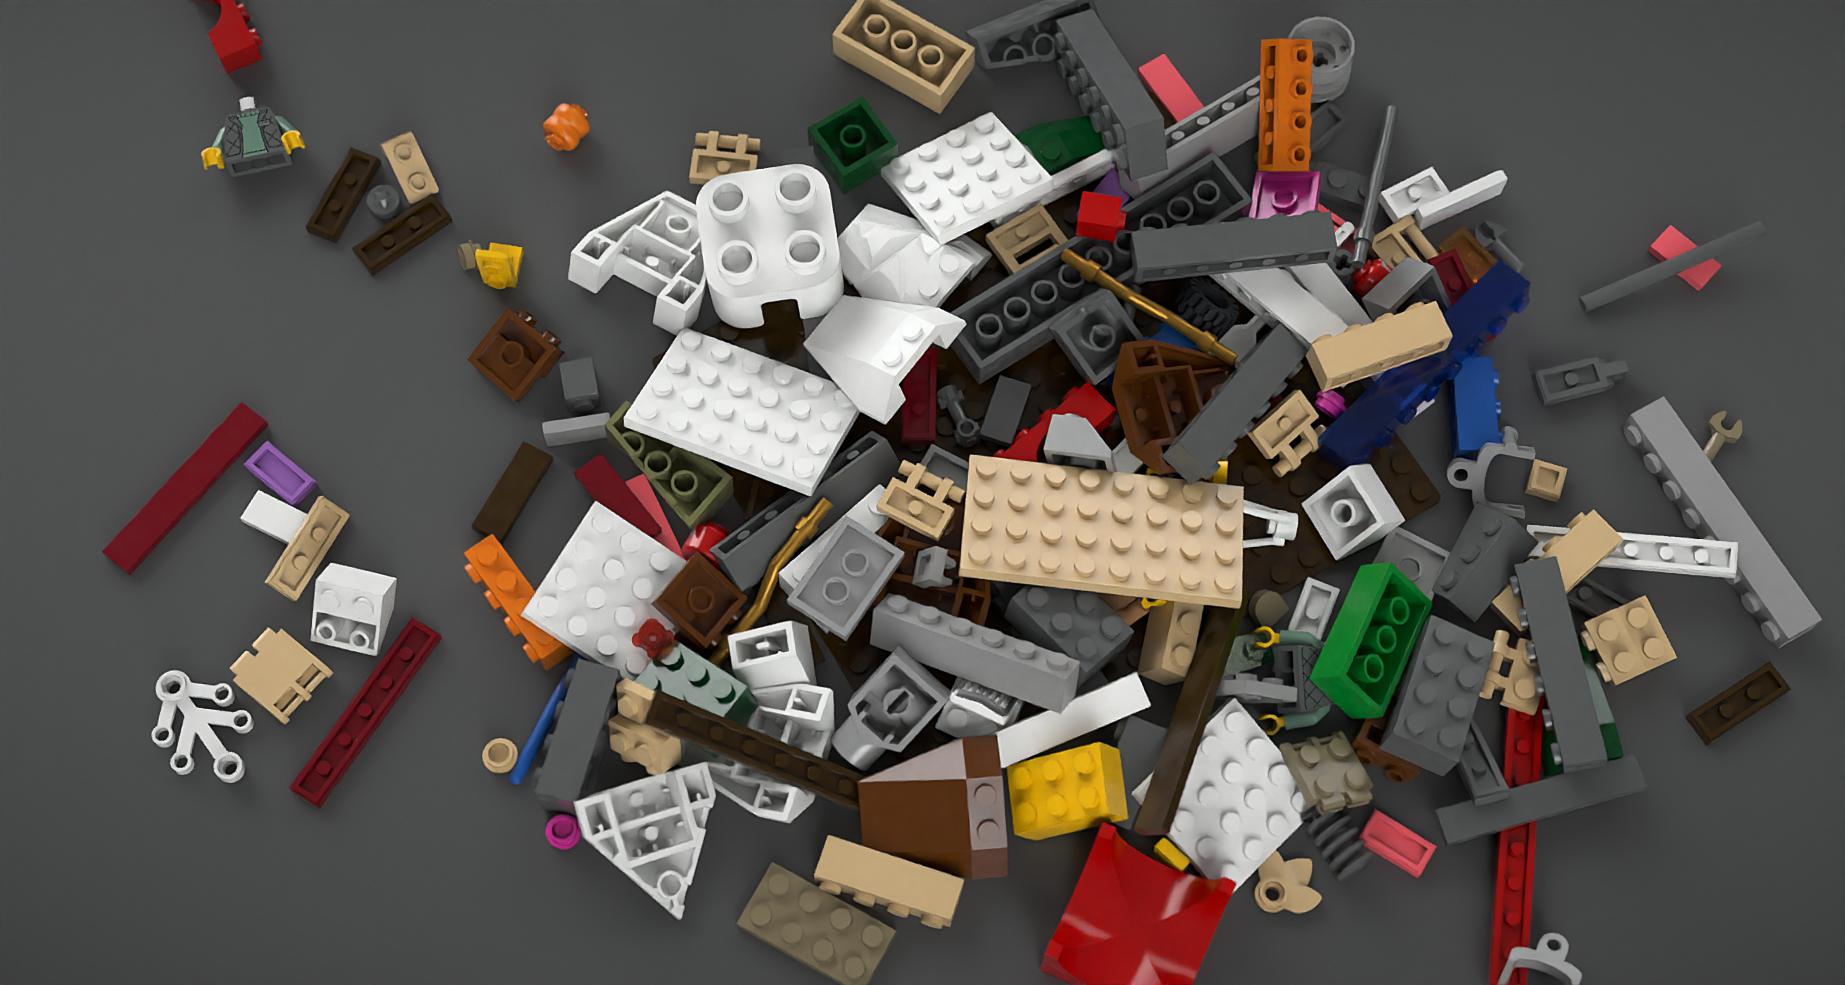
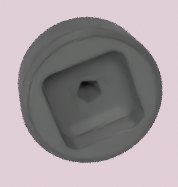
(384, 201)

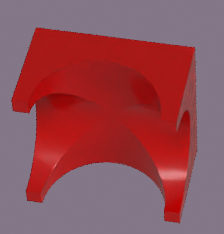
(1134, 920)

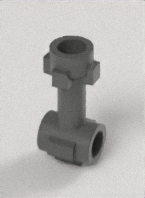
(967, 429)

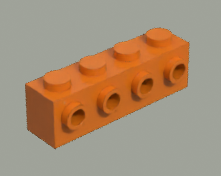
(1285, 104)
(512, 593)

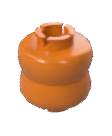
(566, 127)

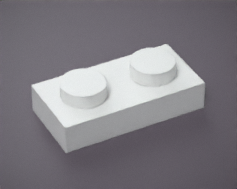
(1411, 193)

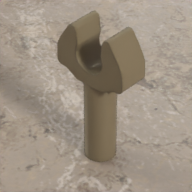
(1720, 435)

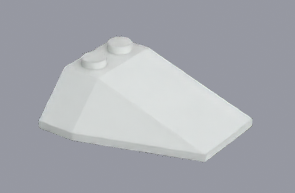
(873, 346)
(792, 714)

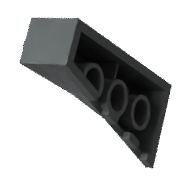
(1023, 34)

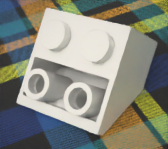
(352, 608)
(773, 656)

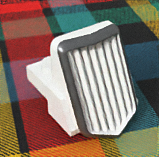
(977, 710)

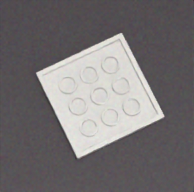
(966, 178)
(604, 591)
(1236, 798)

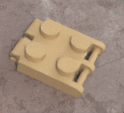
(279, 673)

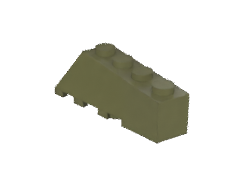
(683, 478)

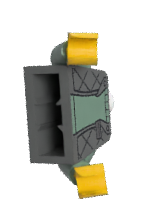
(253, 141)
(1294, 664)

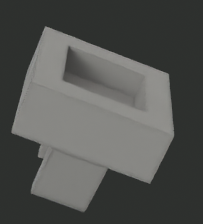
(931, 566)

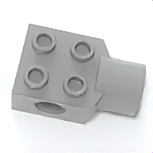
(889, 710)

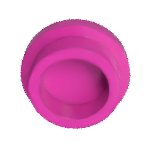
(1330, 403)
(563, 831)

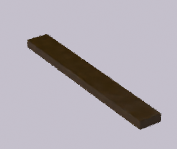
(1189, 719)
(753, 750)

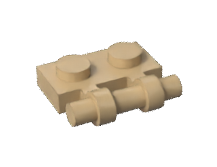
(714, 163)
(1284, 424)
(916, 509)
(1519, 686)

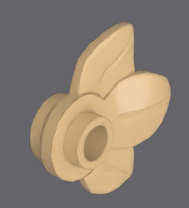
(1289, 882)

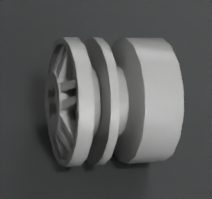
(1333, 55)

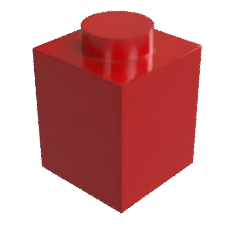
(1100, 216)

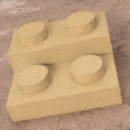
(1627, 641)
(636, 741)

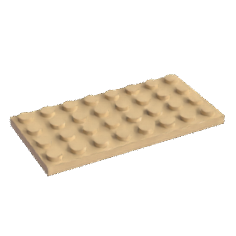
(1103, 531)

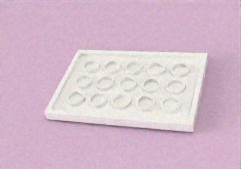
(744, 411)

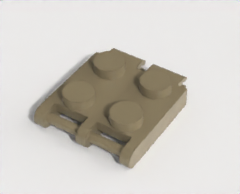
(1328, 772)

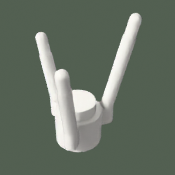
(1279, 524)

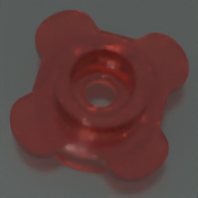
(652, 628)

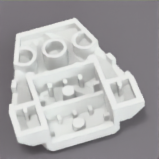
(901, 262)

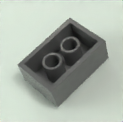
(1070, 624)

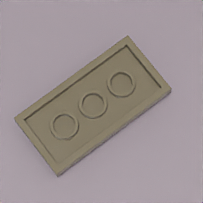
(816, 927)

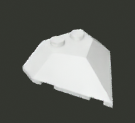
(653, 829)

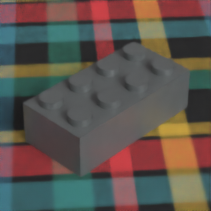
(1437, 696)
(579, 737)

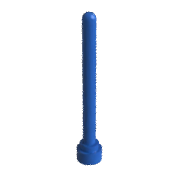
(542, 727)

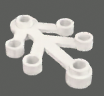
(197, 721)

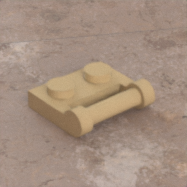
(1023, 235)
(1393, 248)

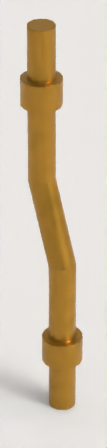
(1204, 340)
(805, 529)

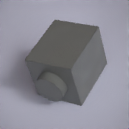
(580, 385)

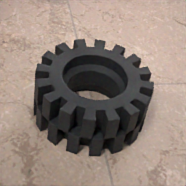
(1207, 306)

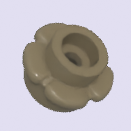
(466, 254)

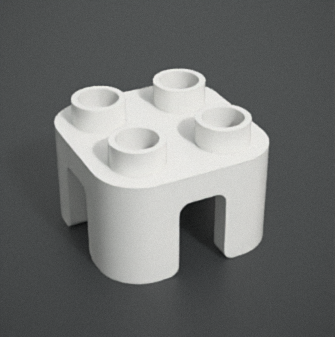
(769, 241)

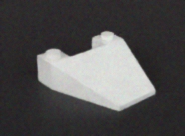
(653, 249)

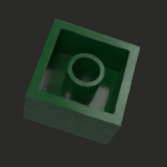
(852, 144)

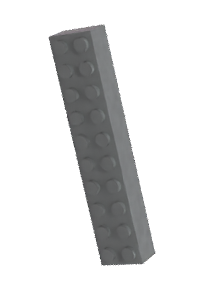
(1016, 312)

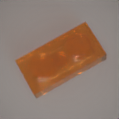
(1472, 254)

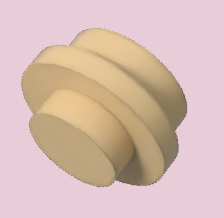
(500, 755)

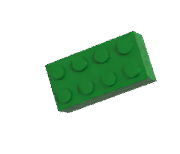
(1371, 641)

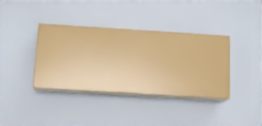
(307, 548)

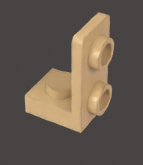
(410, 167)

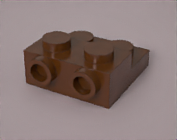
(516, 353)
(700, 603)
(1366, 747)

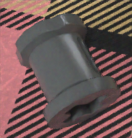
(1345, 269)

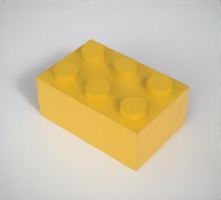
(1067, 791)

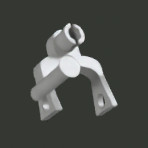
(1476, 470)
(1547, 957)

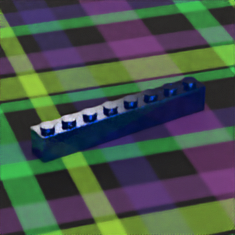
(1404, 388)

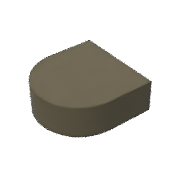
(1266, 608)

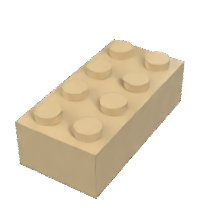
(904, 51)

